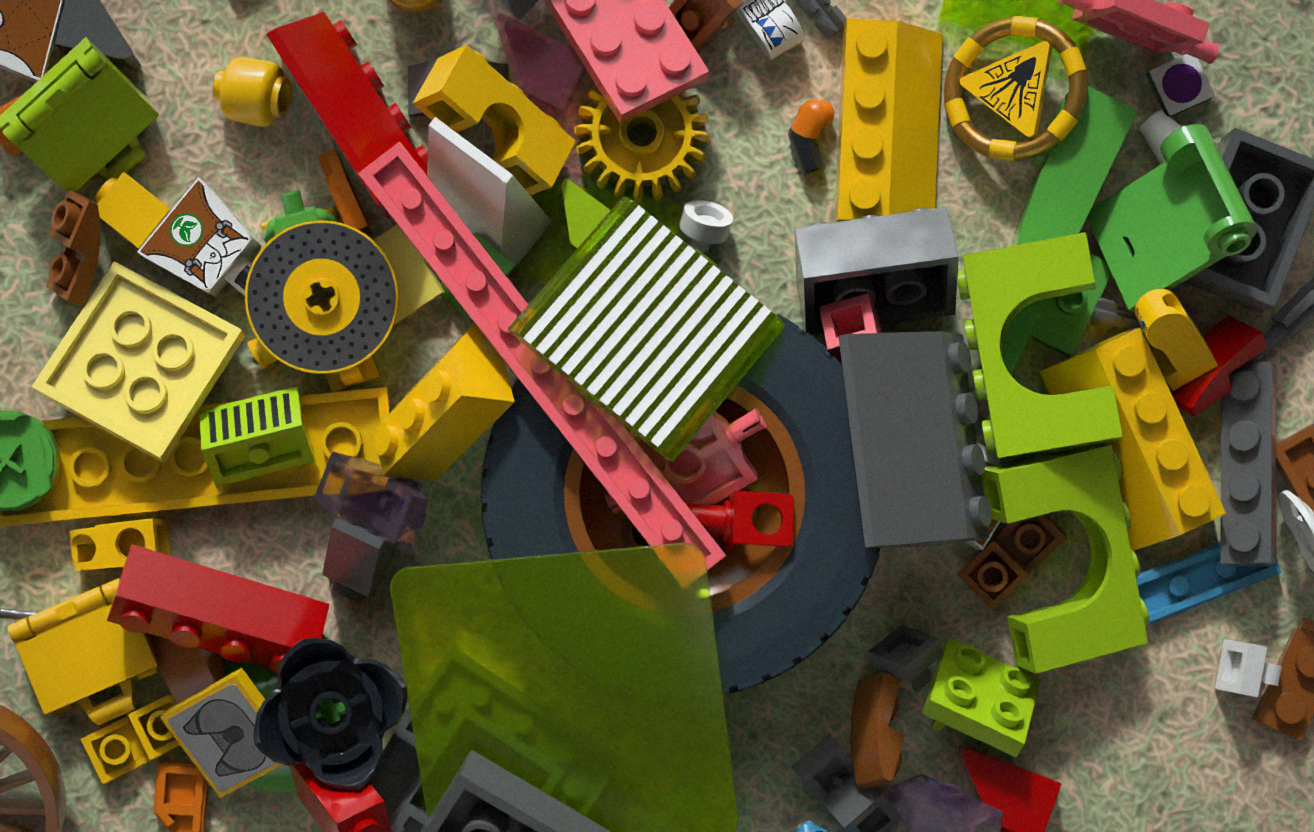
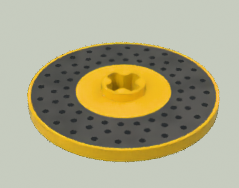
(284, 281)

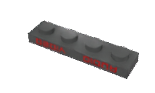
(1249, 467)

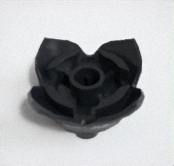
(339, 752)

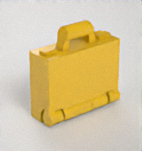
(78, 653)

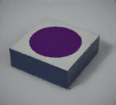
(1180, 85)

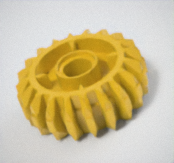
(648, 164)

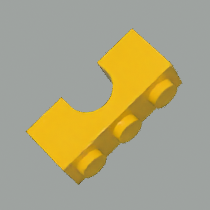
(527, 140)

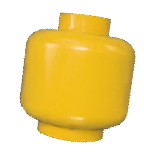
(252, 91)

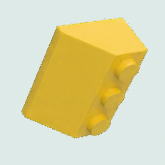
(445, 410)

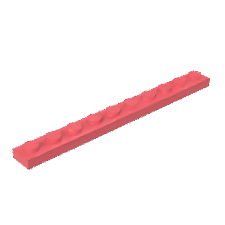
(493, 307)

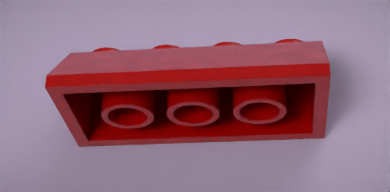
(343, 91)

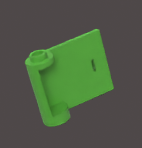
(1174, 216)

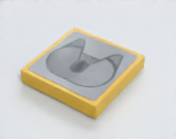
(218, 732)

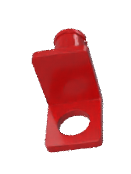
(734, 519)

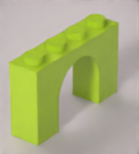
(999, 287)
(1106, 608)

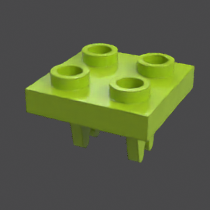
(981, 698)

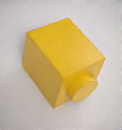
(130, 208)

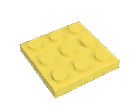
(139, 361)

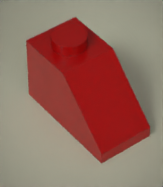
(1018, 792)

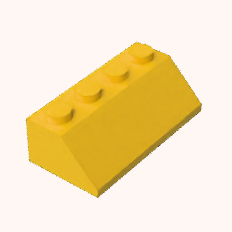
(887, 118)
(1159, 462)

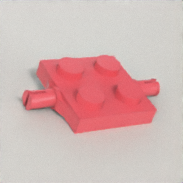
(1148, 25)
(710, 463)

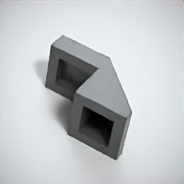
(832, 779)

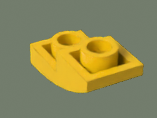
(130, 741)

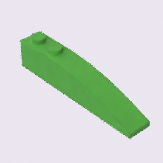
(1066, 191)

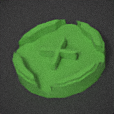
(26, 460)

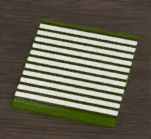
(647, 328)

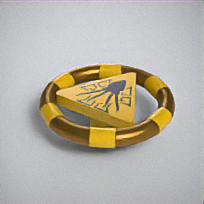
(1015, 87)

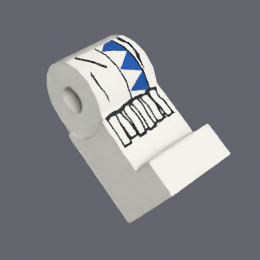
(771, 25)

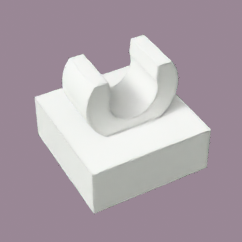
(1244, 668)

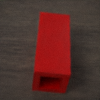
(339, 808)

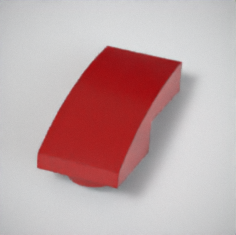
(1231, 346)

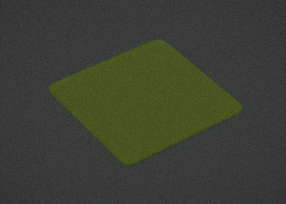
(577, 679)

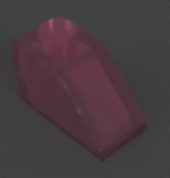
(541, 66)

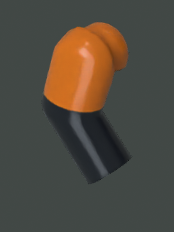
(804, 131)

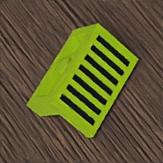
(255, 436)

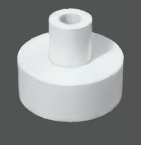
(705, 224)

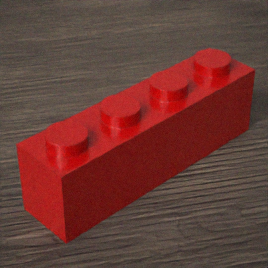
(212, 609)

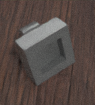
(907, 655)

